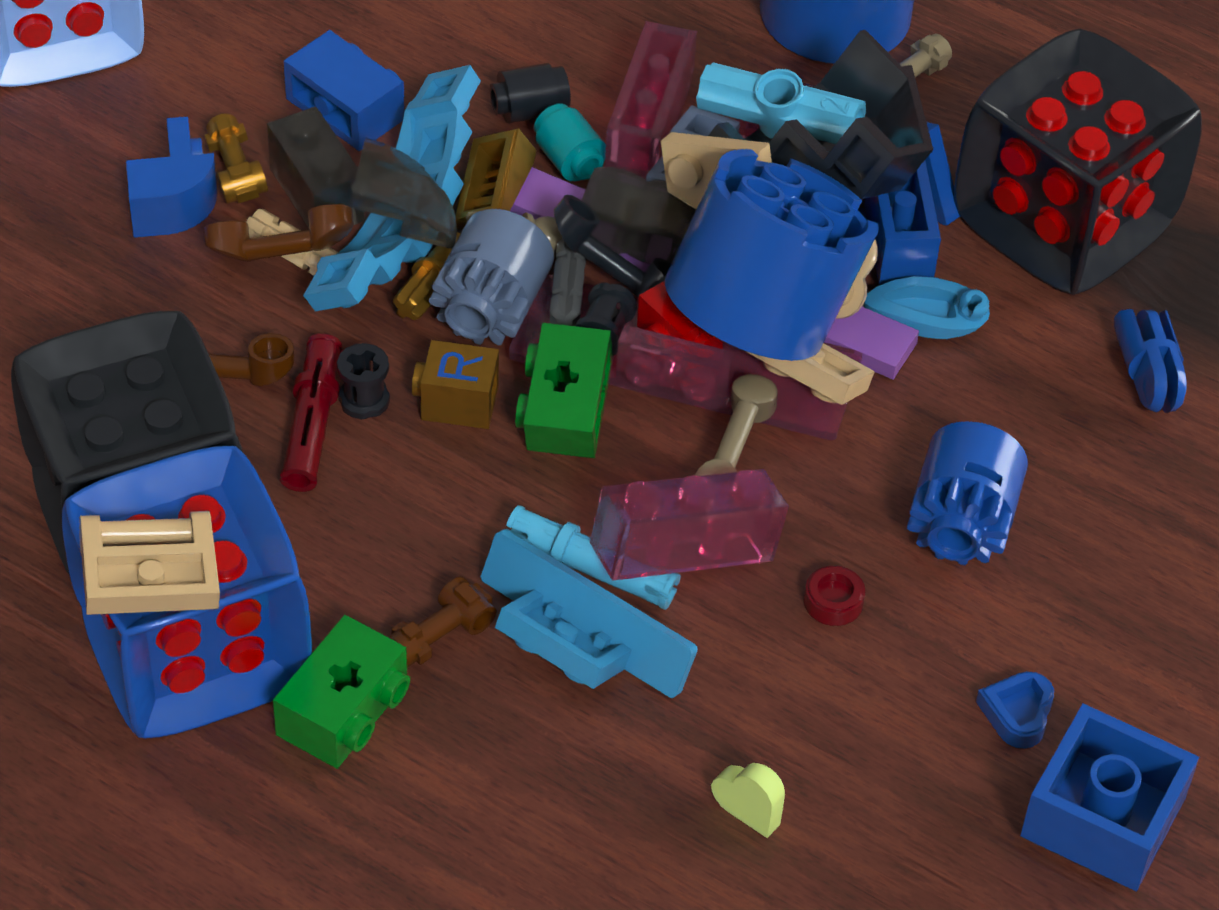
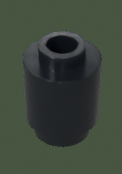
(528, 91)

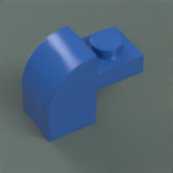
(175, 190)

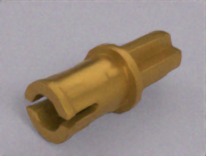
(414, 296)

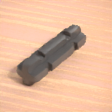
(567, 286)

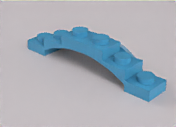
(435, 138)

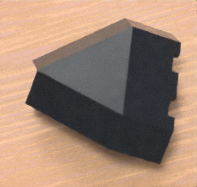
(876, 150)

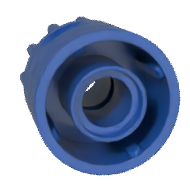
(968, 491)

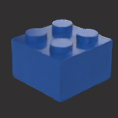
(1109, 796)

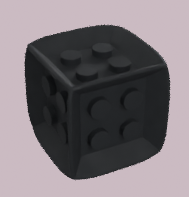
(115, 403)

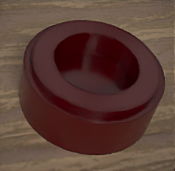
(834, 595)

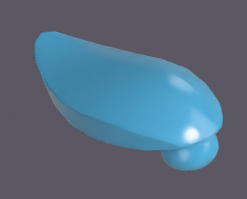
(931, 305)

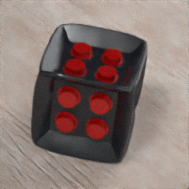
(1076, 160)

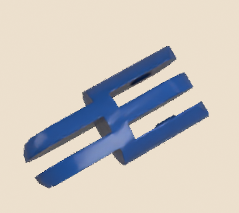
(1152, 358)

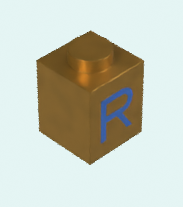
(457, 384)

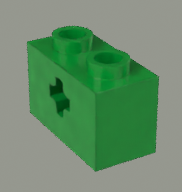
(570, 419)
(341, 692)

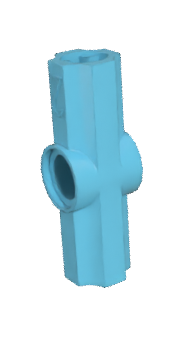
(775, 99)

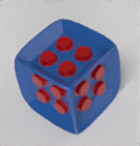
(207, 664)

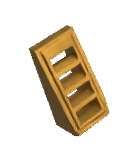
(496, 167)

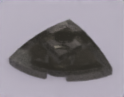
(402, 189)

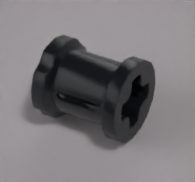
(603, 311)
(356, 372)

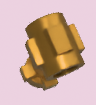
(242, 179)

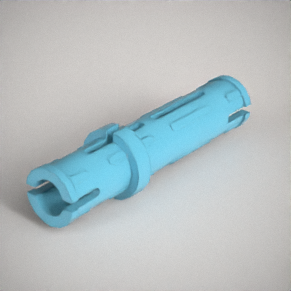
(575, 551)

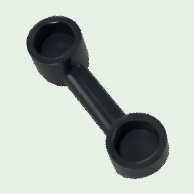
(576, 224)

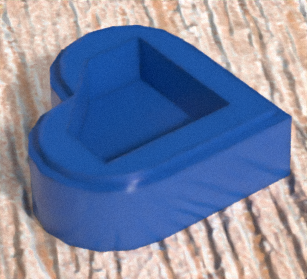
(1018, 707)

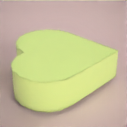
(751, 795)

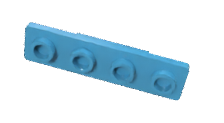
(580, 622)

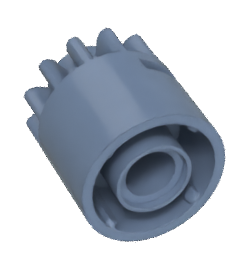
(492, 276)

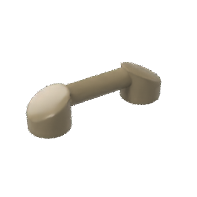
(752, 402)

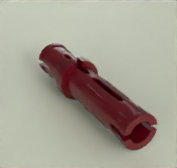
(320, 364)

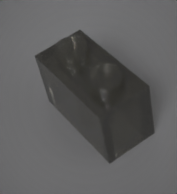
(311, 162)

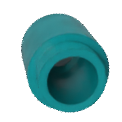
(569, 142)

